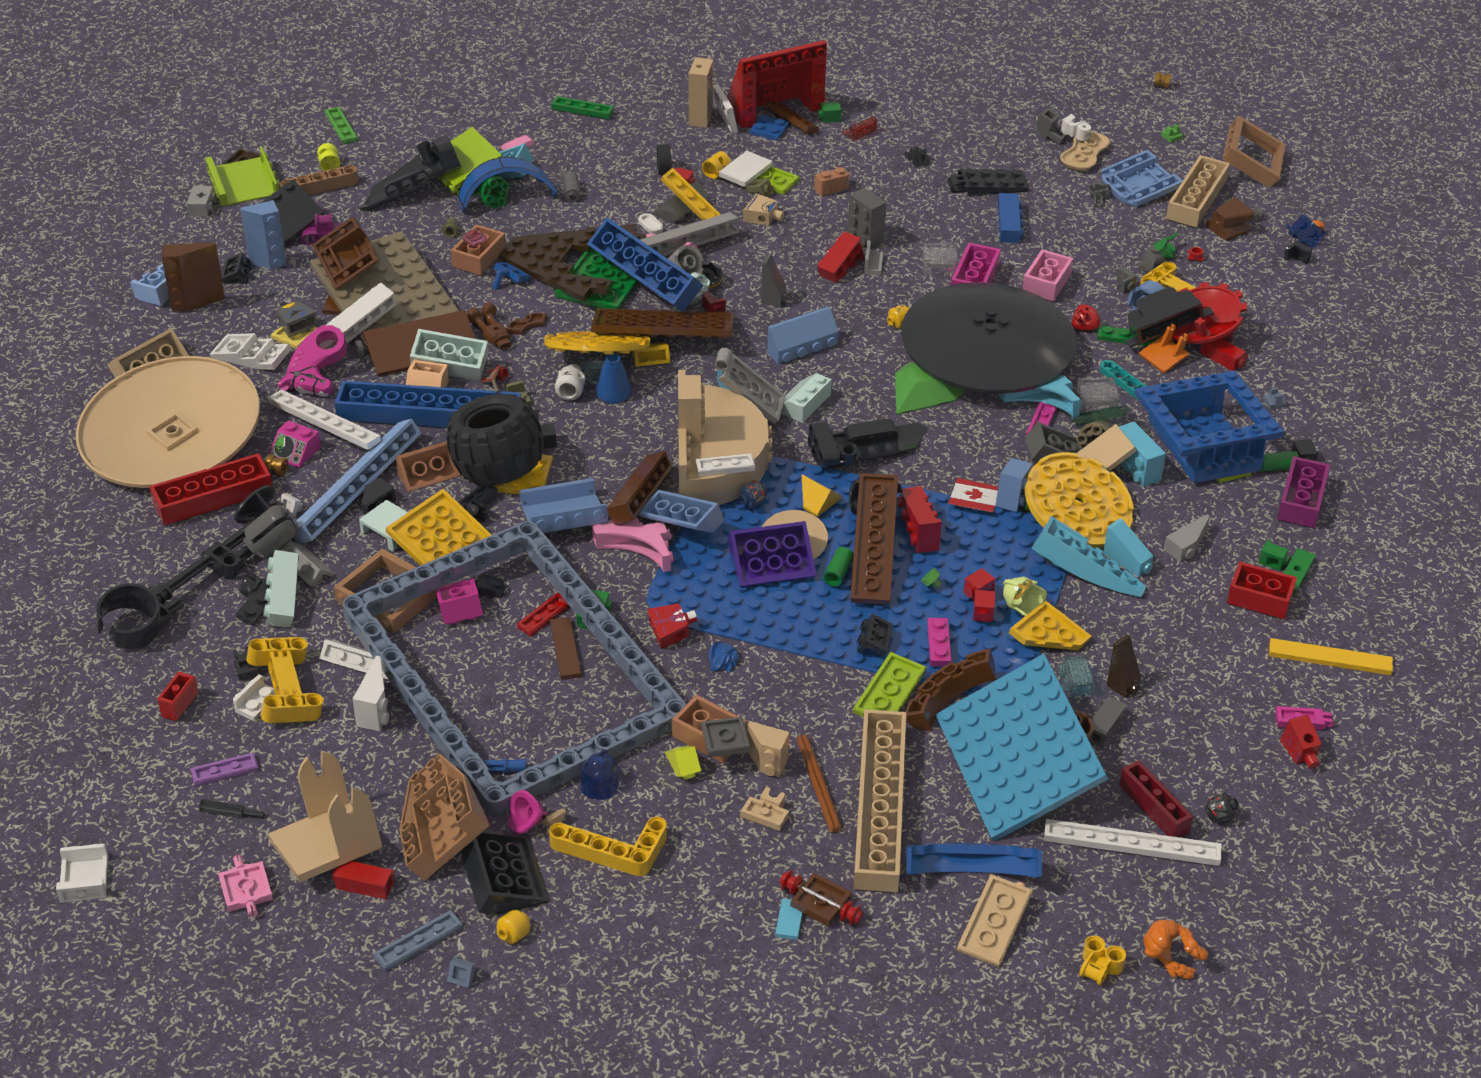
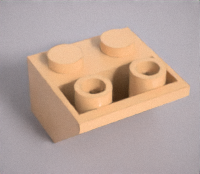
(427, 374)

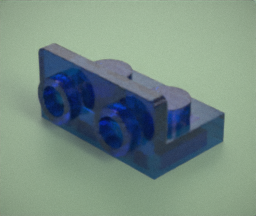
(1306, 230)

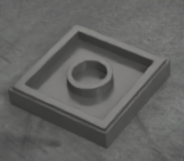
(725, 737)

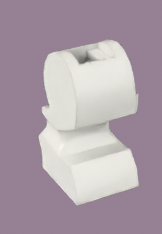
(1080, 129)

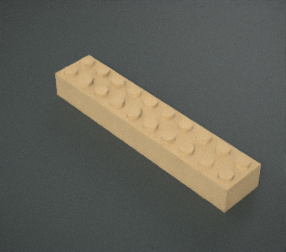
(880, 801)

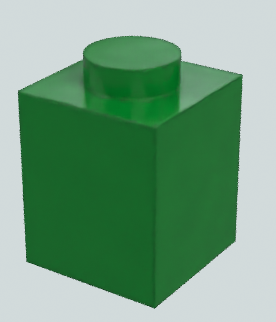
(830, 112)

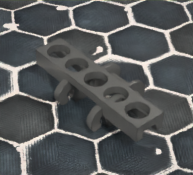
(1100, 190)

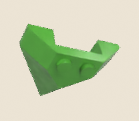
(919, 390)

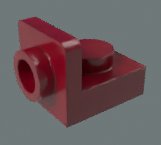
(710, 304)

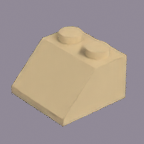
(768, 748)

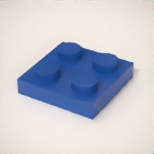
(769, 127)

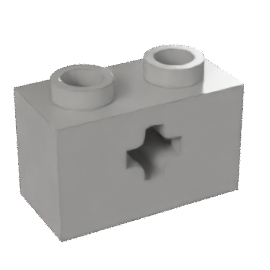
(201, 201)

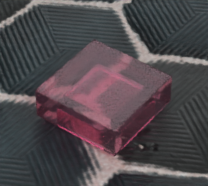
(474, 237)

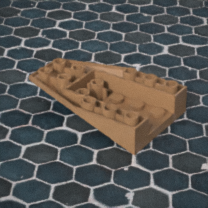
(438, 816)

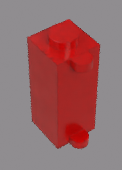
(1224, 354)
(364, 879)

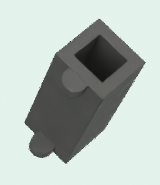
(1107, 720)

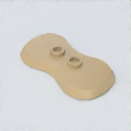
(1083, 154)

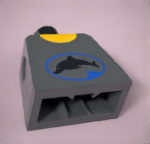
(296, 318)

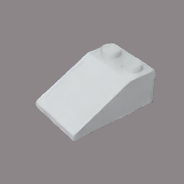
(370, 699)

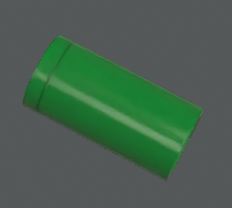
(1278, 461)
(838, 566)

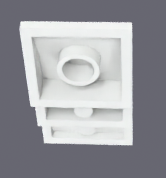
(250, 351)

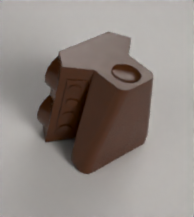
(1231, 219)

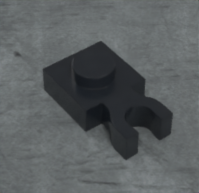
(242, 667)

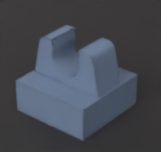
(1274, 399)
(461, 972)

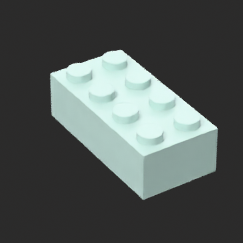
(463, 355)

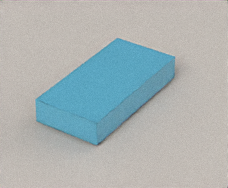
(788, 921)

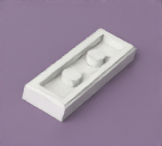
(725, 465)

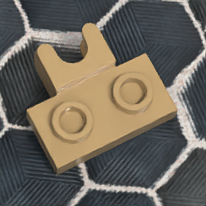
(767, 810)

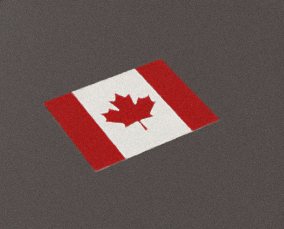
(974, 495)

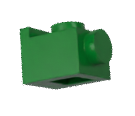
(1274, 556)

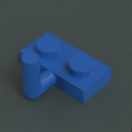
(510, 271)

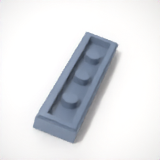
(418, 940)

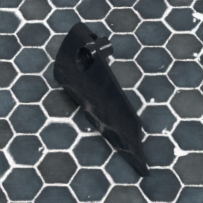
(427, 166)
(862, 441)

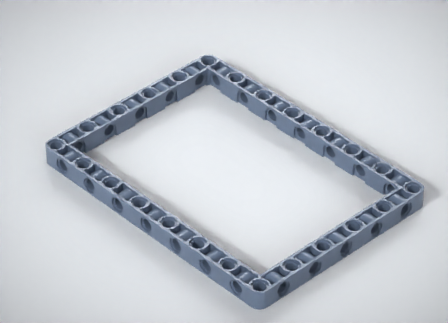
(563, 766)

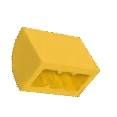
(654, 354)

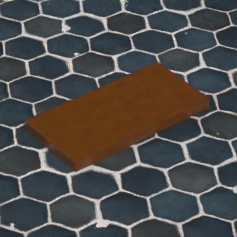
(393, 344)

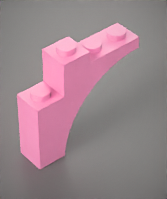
(634, 536)

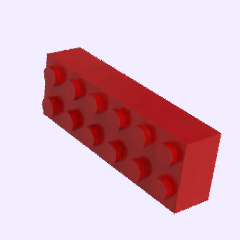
(209, 489)

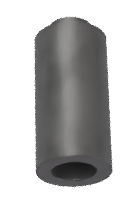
(571, 186)

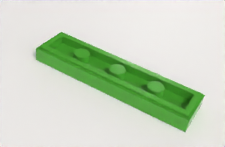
(341, 125)

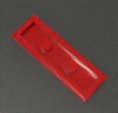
(541, 616)

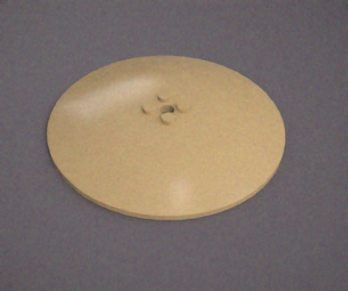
(129, 420)

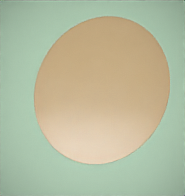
(816, 529)

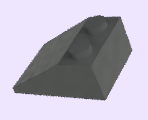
(1045, 440)

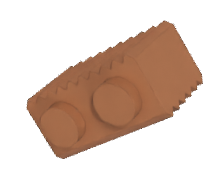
(831, 181)

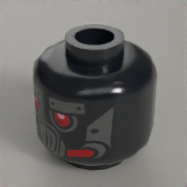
(1222, 808)

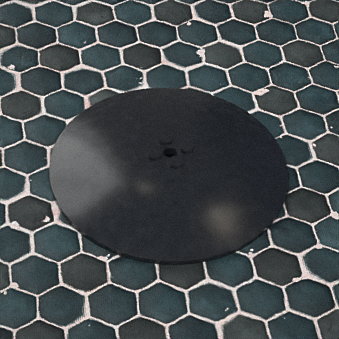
(988, 337)

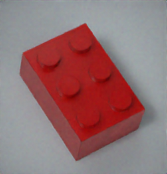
(1261, 590)

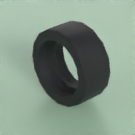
(663, 158)

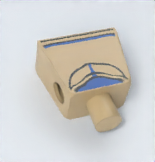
(762, 210)

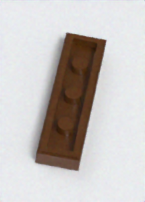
(565, 648)

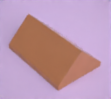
(426, 466)

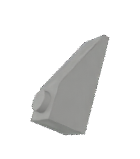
(1185, 541)

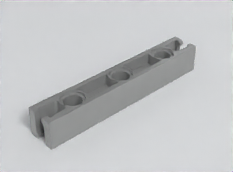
(698, 233)

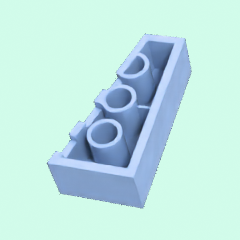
(152, 287)

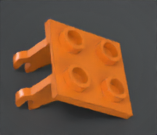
(1164, 353)

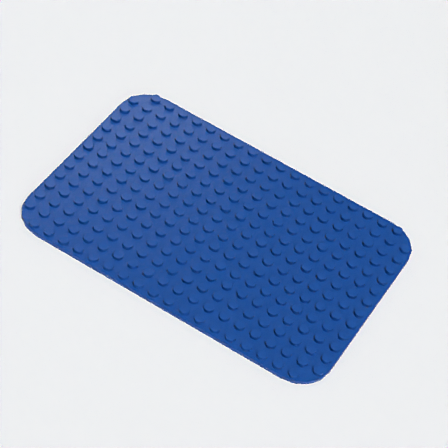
(820, 620)

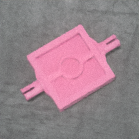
(245, 886)

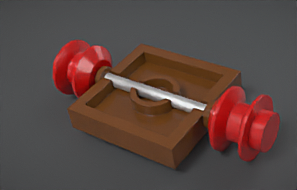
(821, 898)

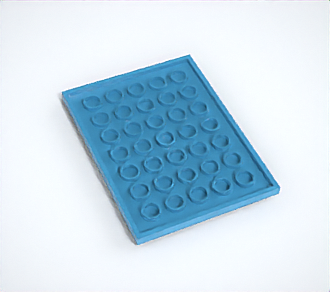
(1020, 747)

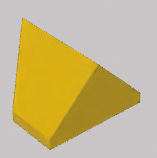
(817, 497)

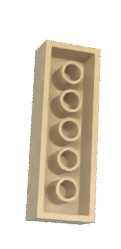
(1198, 191)

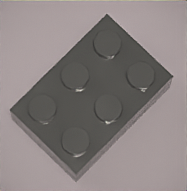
(867, 217)

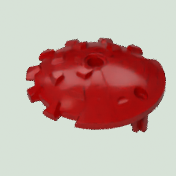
(1226, 315)

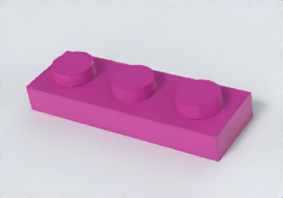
(938, 641)

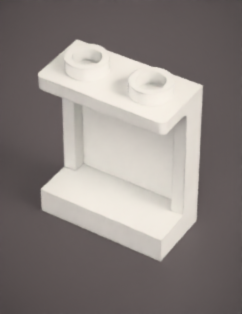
(83, 873)

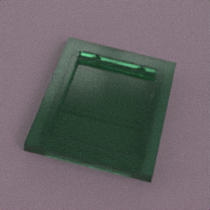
(1100, 414)

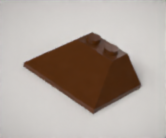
(345, 253)

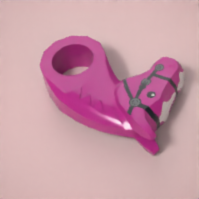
(304, 366)

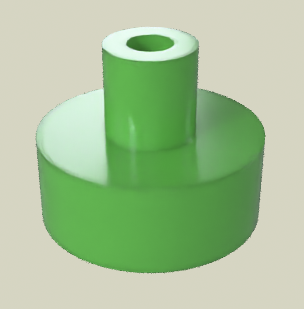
(931, 578)

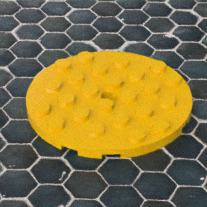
(589, 341)
(1066, 476)

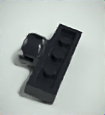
(476, 501)
(255, 591)

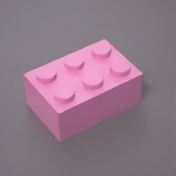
(1048, 274)

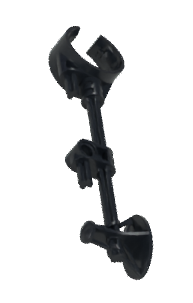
(151, 599)

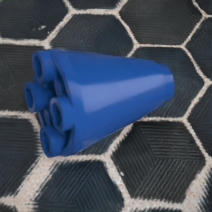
(613, 381)

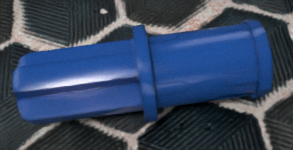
(505, 765)

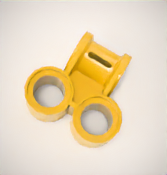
(1101, 960)

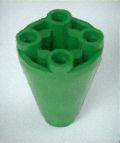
(492, 192)

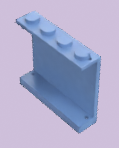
(563, 505)

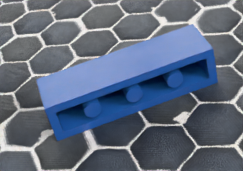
(1010, 218)

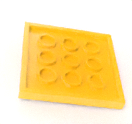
(436, 528)

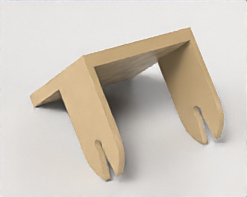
(334, 826)

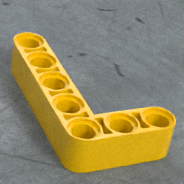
(609, 852)

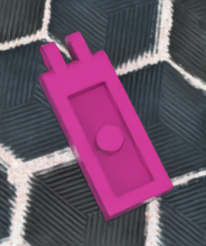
(1318, 717)

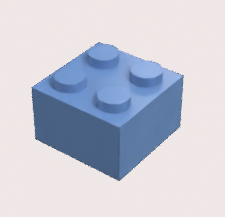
(1012, 485)

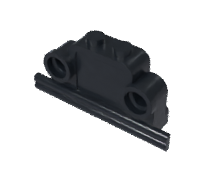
(1161, 310)

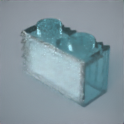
(1076, 676)

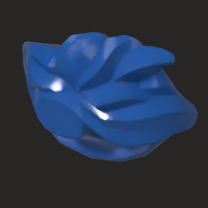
(723, 657)

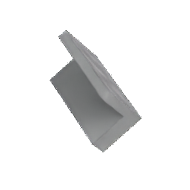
(873, 261)

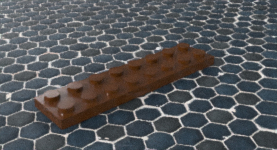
(874, 539)

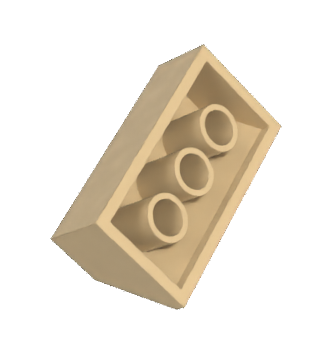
(160, 347)

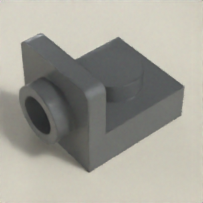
(1126, 279)

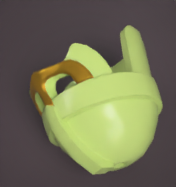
(1023, 594)

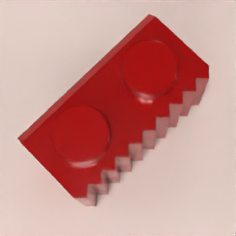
(177, 696)

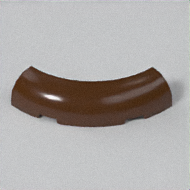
(948, 684)

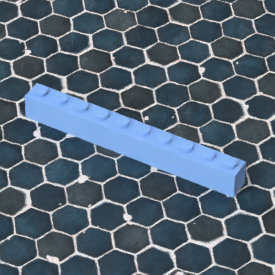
(355, 480)

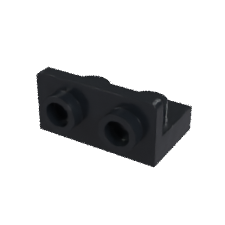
(236, 267)
(874, 635)

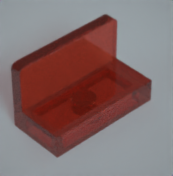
(861, 128)

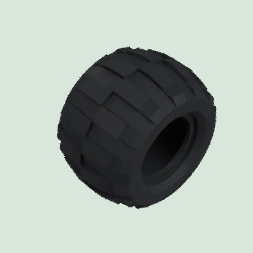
(494, 439)

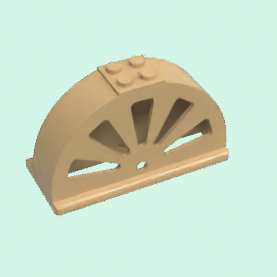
(718, 425)

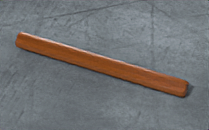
(819, 784)

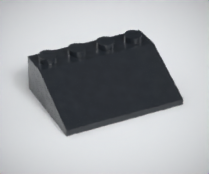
(295, 209)
(503, 872)

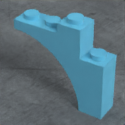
(1055, 393)

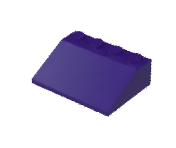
(771, 553)

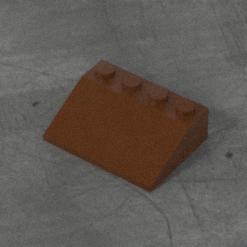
(192, 275)

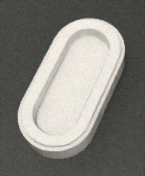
(650, 224)

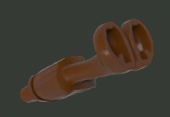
(496, 332)

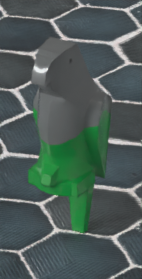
(1157, 253)

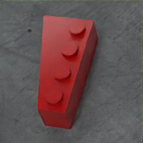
(920, 519)

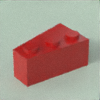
(840, 257)

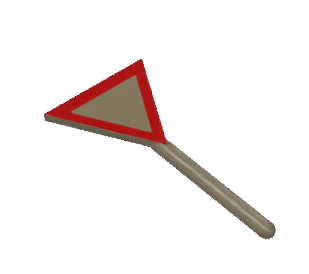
(491, 377)

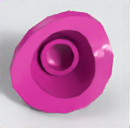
(524, 812)

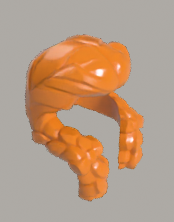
(1159, 942)

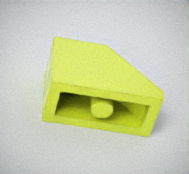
(684, 761)

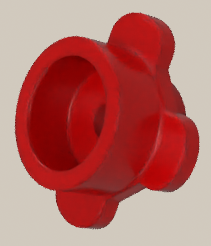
(1196, 253)

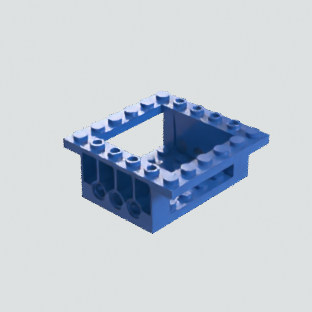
(1198, 434)

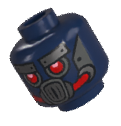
(753, 494)

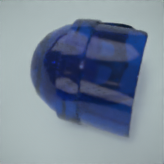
(599, 776)

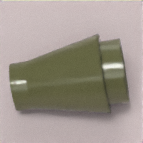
(451, 228)

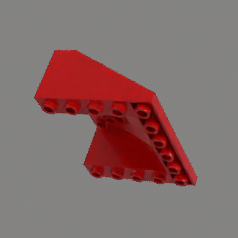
(779, 77)

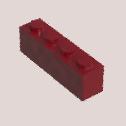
(1155, 800)

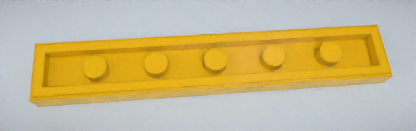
(1330, 656)

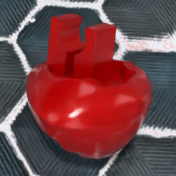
(1085, 318)

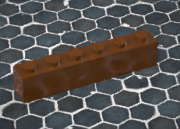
(639, 488)

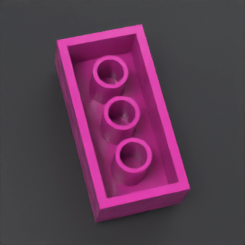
(977, 264)

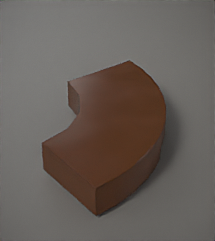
(530, 321)

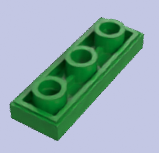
(1300, 566)

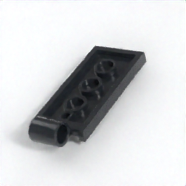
(988, 181)

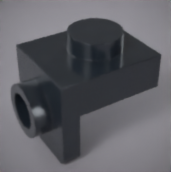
(918, 155)
(1298, 251)
(490, 586)

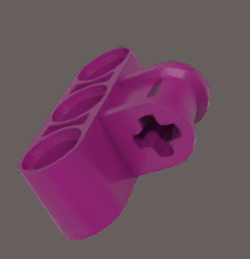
(323, 225)

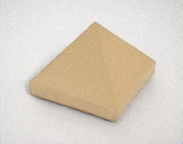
(555, 817)

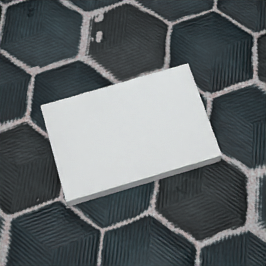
(725, 108)
(745, 168)

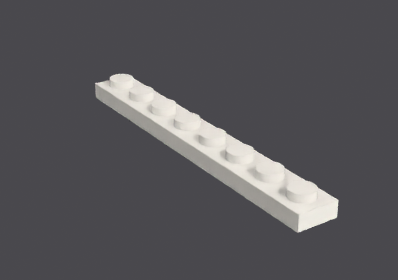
(324, 419)
(1132, 842)

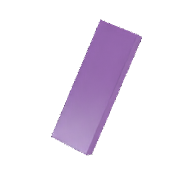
(224, 769)

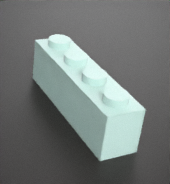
(281, 588)

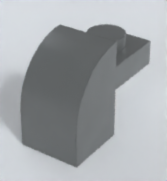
(1048, 126)

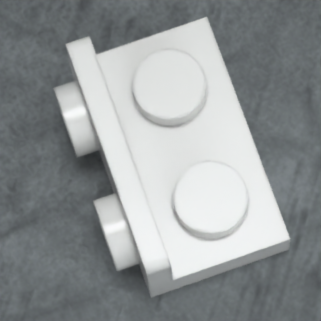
(250, 699)

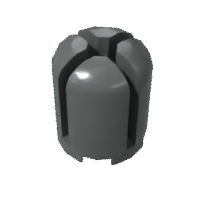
(271, 531)

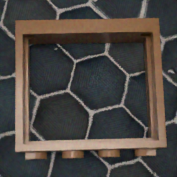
(1247, 164)
(396, 566)

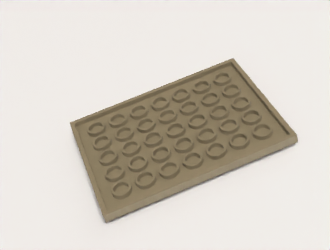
(403, 273)

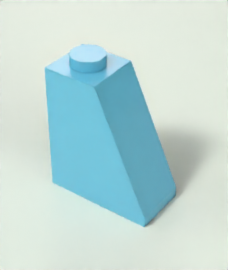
(1127, 549)

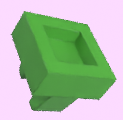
(1172, 134)

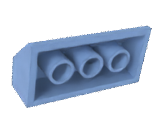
(263, 235)
(802, 335)
(683, 511)

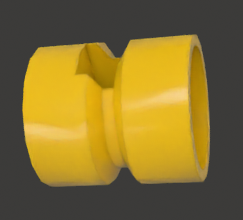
(715, 164)

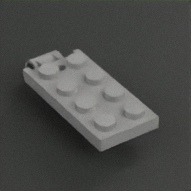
(750, 384)

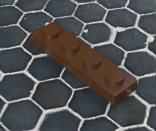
(789, 115)

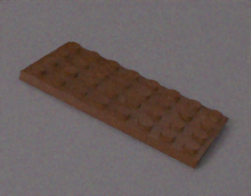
(663, 322)

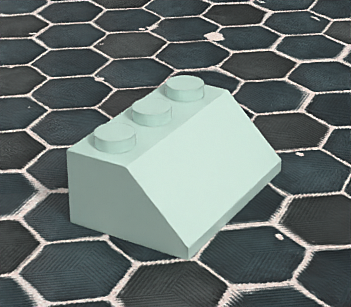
(806, 397)

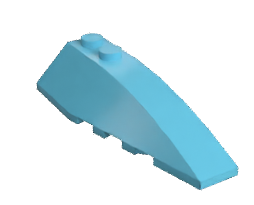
(1074, 554)

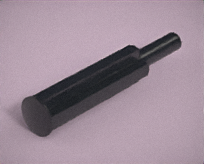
(228, 809)

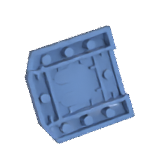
(1139, 179)

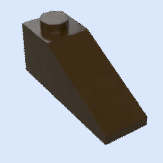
(1124, 669)

